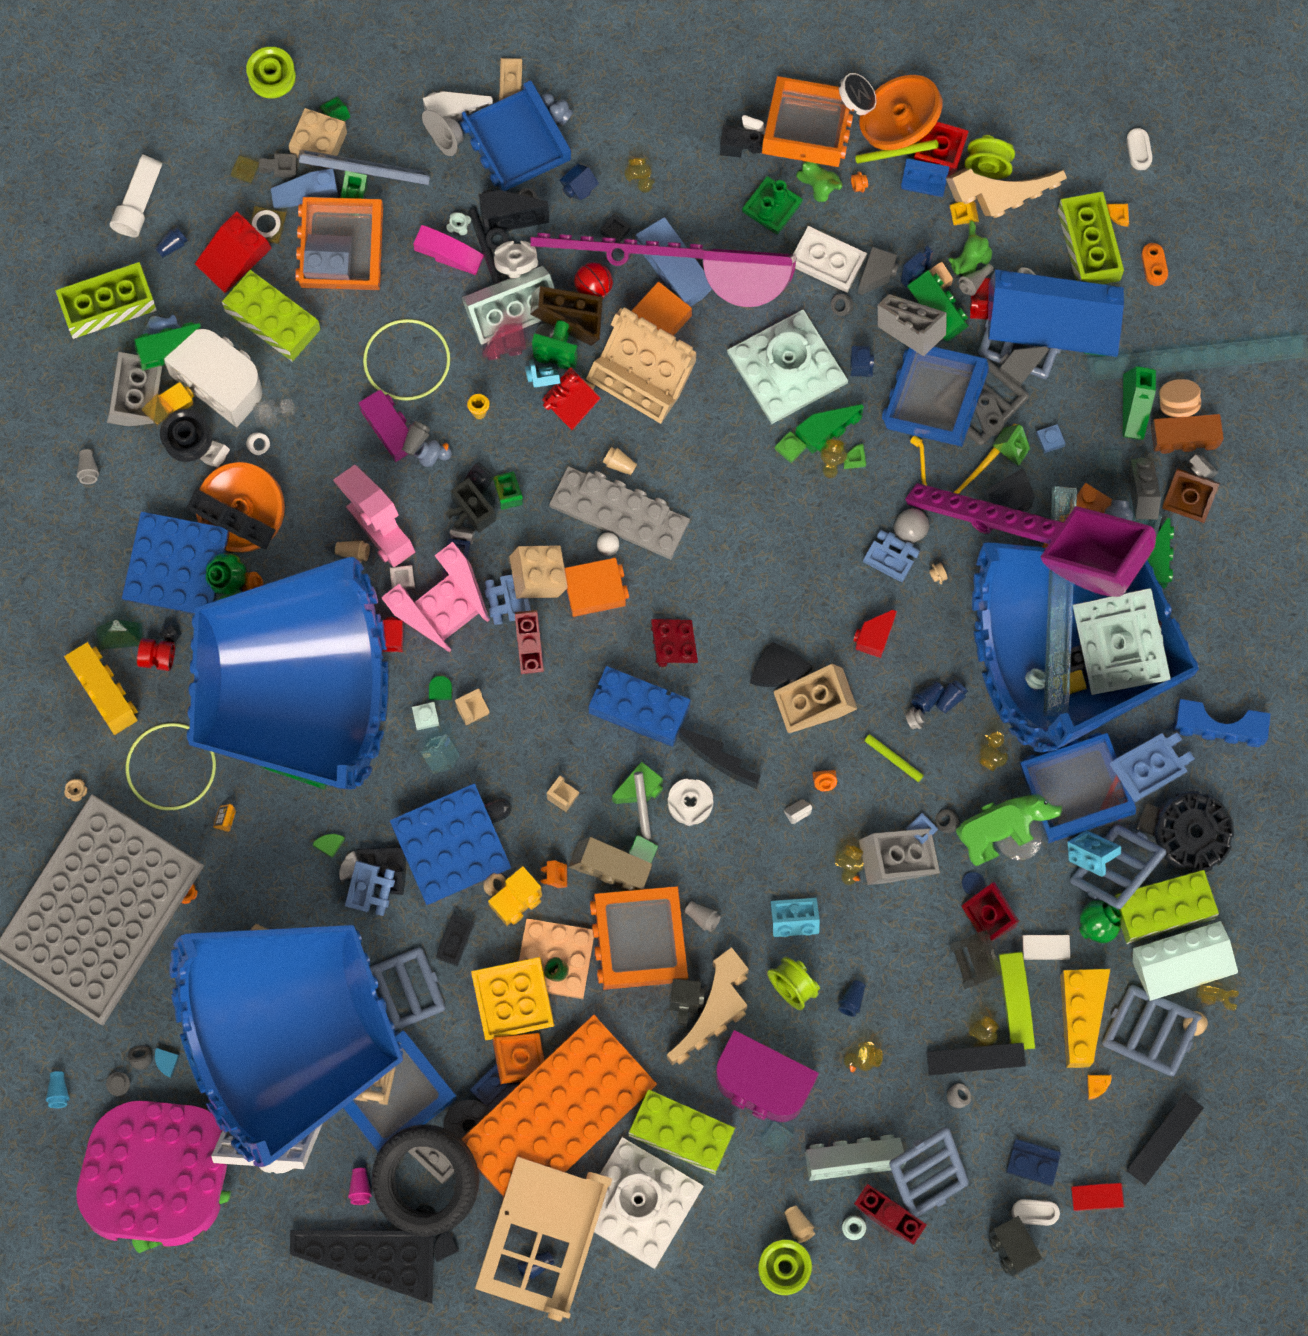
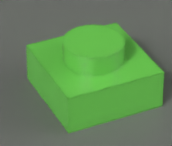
(790, 447)

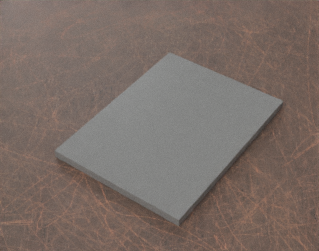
(98, 909)

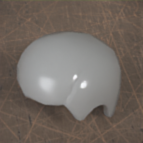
(911, 525)

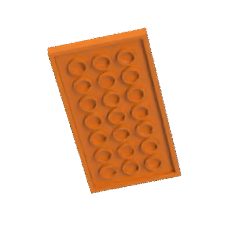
(560, 1106)

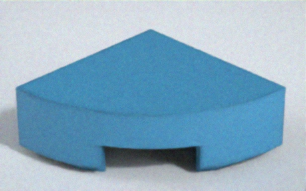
(166, 1062)

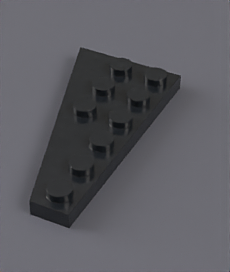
(383, 1258)

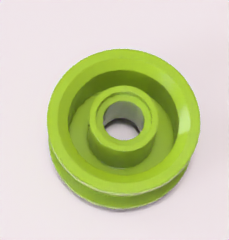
(275, 84)
(990, 157)
(793, 982)
(785, 1283)

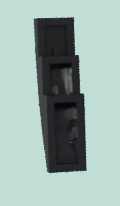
(230, 518)
(711, 752)
(1165, 1139)

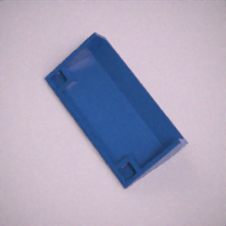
(1055, 313)

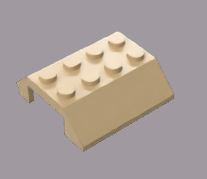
(643, 365)

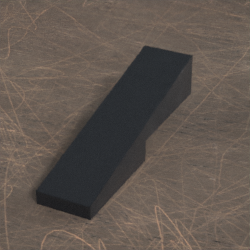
(976, 1059)

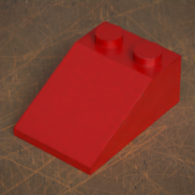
(232, 252)

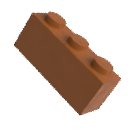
(1187, 433)

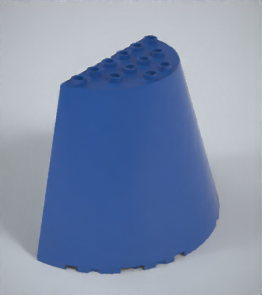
(1012, 641)
(293, 675)
(280, 1029)

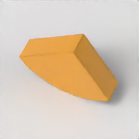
(1119, 213)
(1097, 1085)

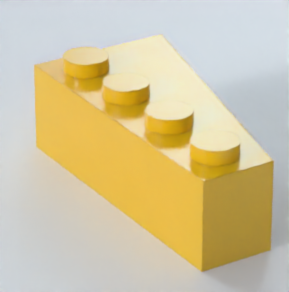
(101, 688)
(1082, 1008)

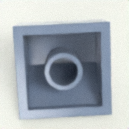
(327, 257)

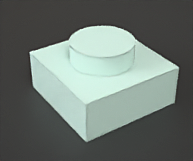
(425, 716)

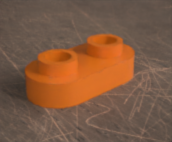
(1154, 263)

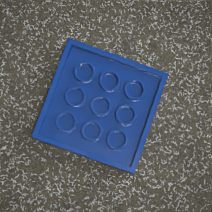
(171, 562)
(450, 844)

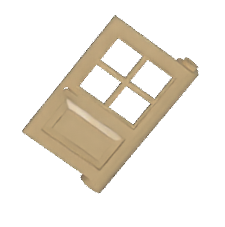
(552, 1206)

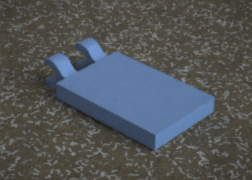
(1151, 766)

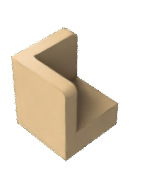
(472, 706)
(562, 794)

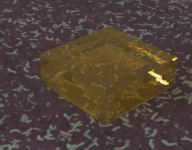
(245, 169)
(157, 409)

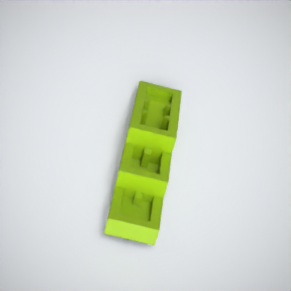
(1016, 999)

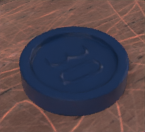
(973, 883)

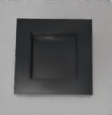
(615, 228)
(480, 477)

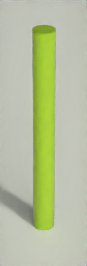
(882, 154)

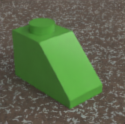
(627, 792)

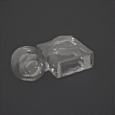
(266, 411)

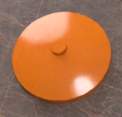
(903, 112)
(250, 491)

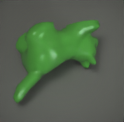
(820, 179)
(974, 252)

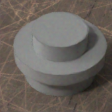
(915, 718)

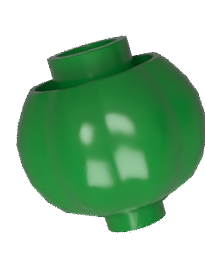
(225, 577)
(1100, 921)

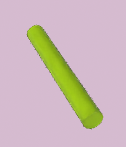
(894, 758)

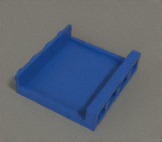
(516, 138)

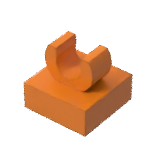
(556, 874)

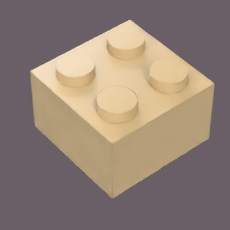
(318, 134)
(538, 572)

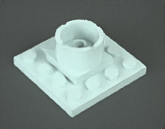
(787, 366)
(1121, 642)

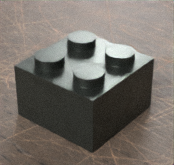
(1014, 1246)

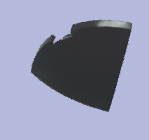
(779, 666)
(387, 858)

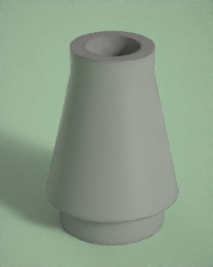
(87, 469)
(703, 916)

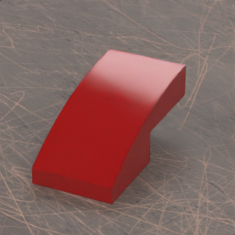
(1098, 1197)

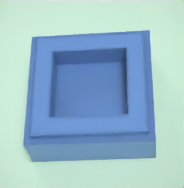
(922, 822)

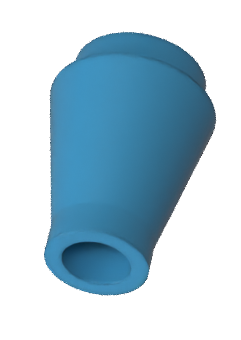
(57, 1091)

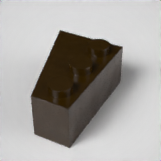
(576, 309)

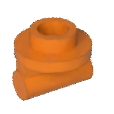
(253, 581)
(825, 780)

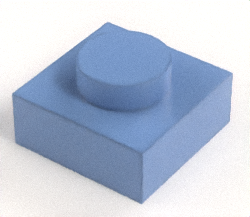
(1050, 438)

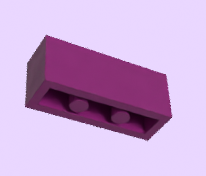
(386, 422)

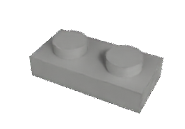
(1203, 467)
(434, 1162)

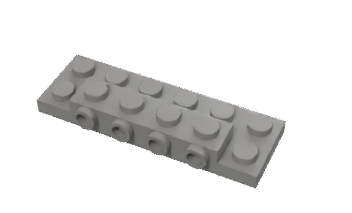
(620, 511)

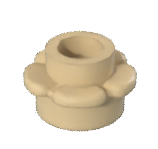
(938, 573)
(69, 790)

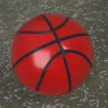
(593, 280)

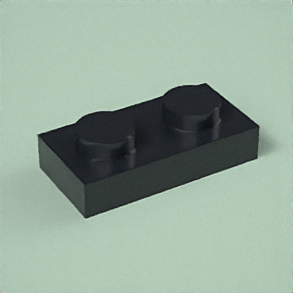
(455, 940)

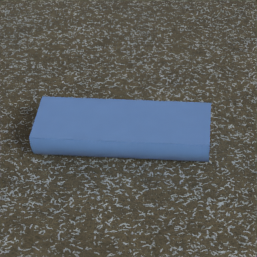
(680, 274)

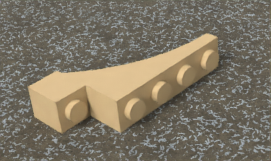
(999, 195)
(721, 1008)

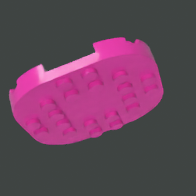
(151, 1173)

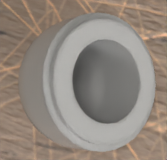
(953, 1098)

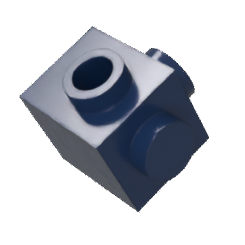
(578, 182)

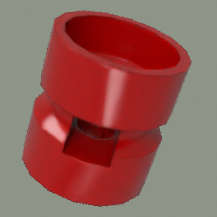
(156, 654)

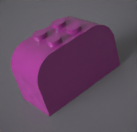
(763, 1079)

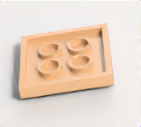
(560, 941)

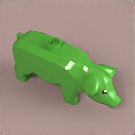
(1001, 821)

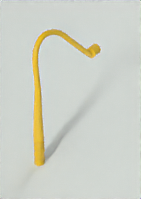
(989, 458)

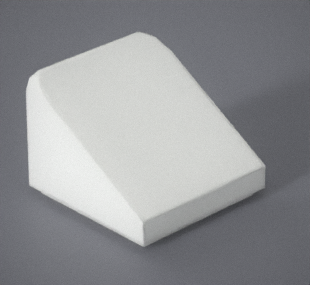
(798, 811)

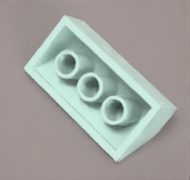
(505, 303)
(1184, 960)
(852, 1159)

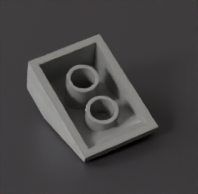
(898, 856)

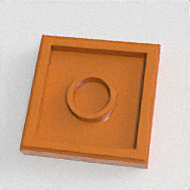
(517, 1056)

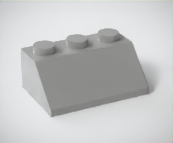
(132, 391)

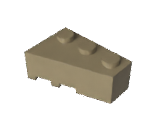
(610, 864)

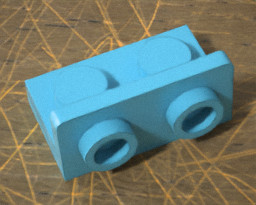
(544, 377)
(1092, 852)
(795, 917)

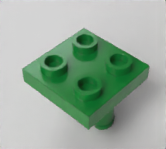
(772, 205)
(555, 348)

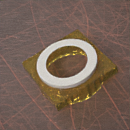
(275, 235)

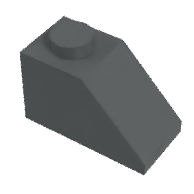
(878, 270)
(1021, 363)

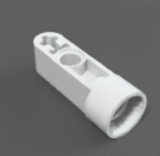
(129, 216)

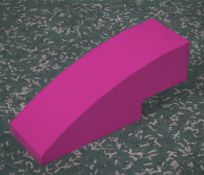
(447, 250)

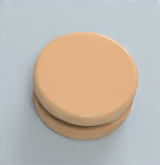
(1180, 398)

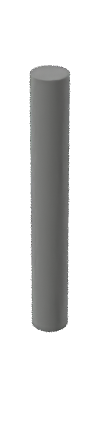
(642, 805)

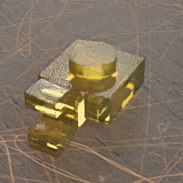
(1210, 995)

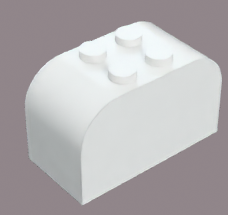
(216, 374)

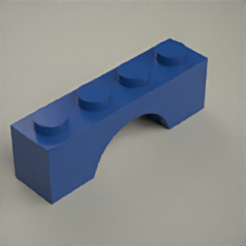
(1193, 719)

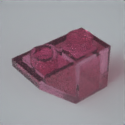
(506, 339)

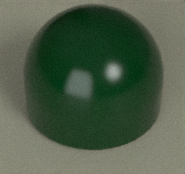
(561, 973)

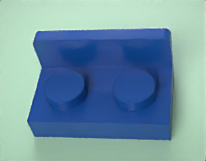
(924, 177)

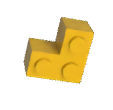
(516, 897)

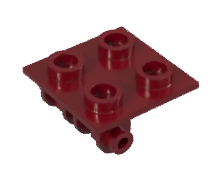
(673, 641)

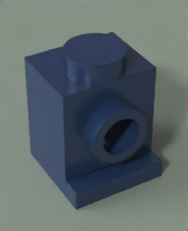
(861, 361)

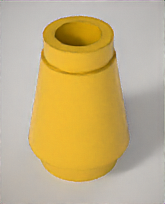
(478, 405)

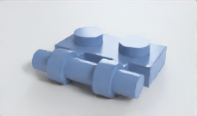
(889, 561)
(512, 604)
(362, 888)

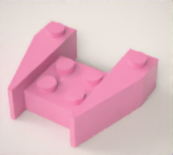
(375, 515)
(445, 605)

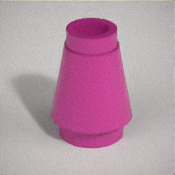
(359, 1187)

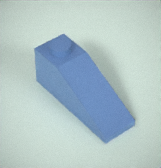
(314, 184)

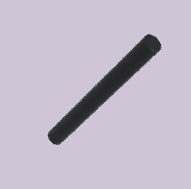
(484, 246)

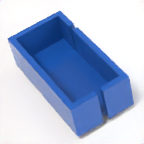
(639, 706)

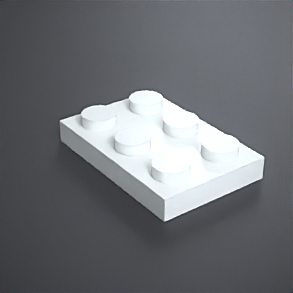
(828, 259)

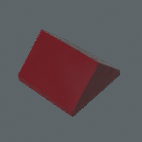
(990, 912)

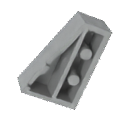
(912, 323)

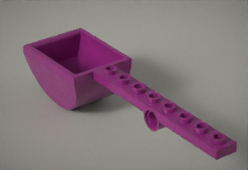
(734, 275)
(1086, 549)

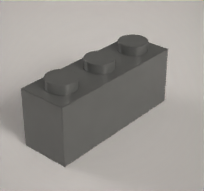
(1144, 488)

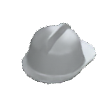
(444, 131)

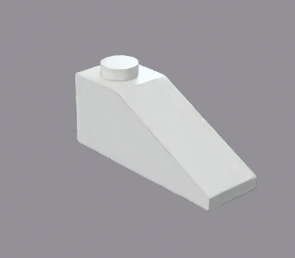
(453, 104)

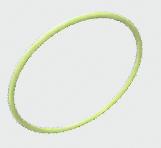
(404, 321)
(147, 802)

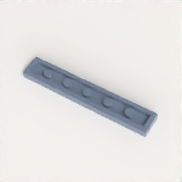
(363, 167)

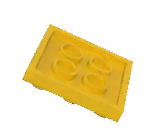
(513, 998)

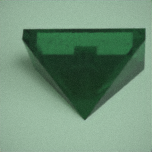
(119, 634)

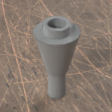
(970, 283)

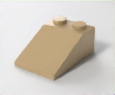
(815, 699)

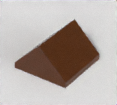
(1190, 495)

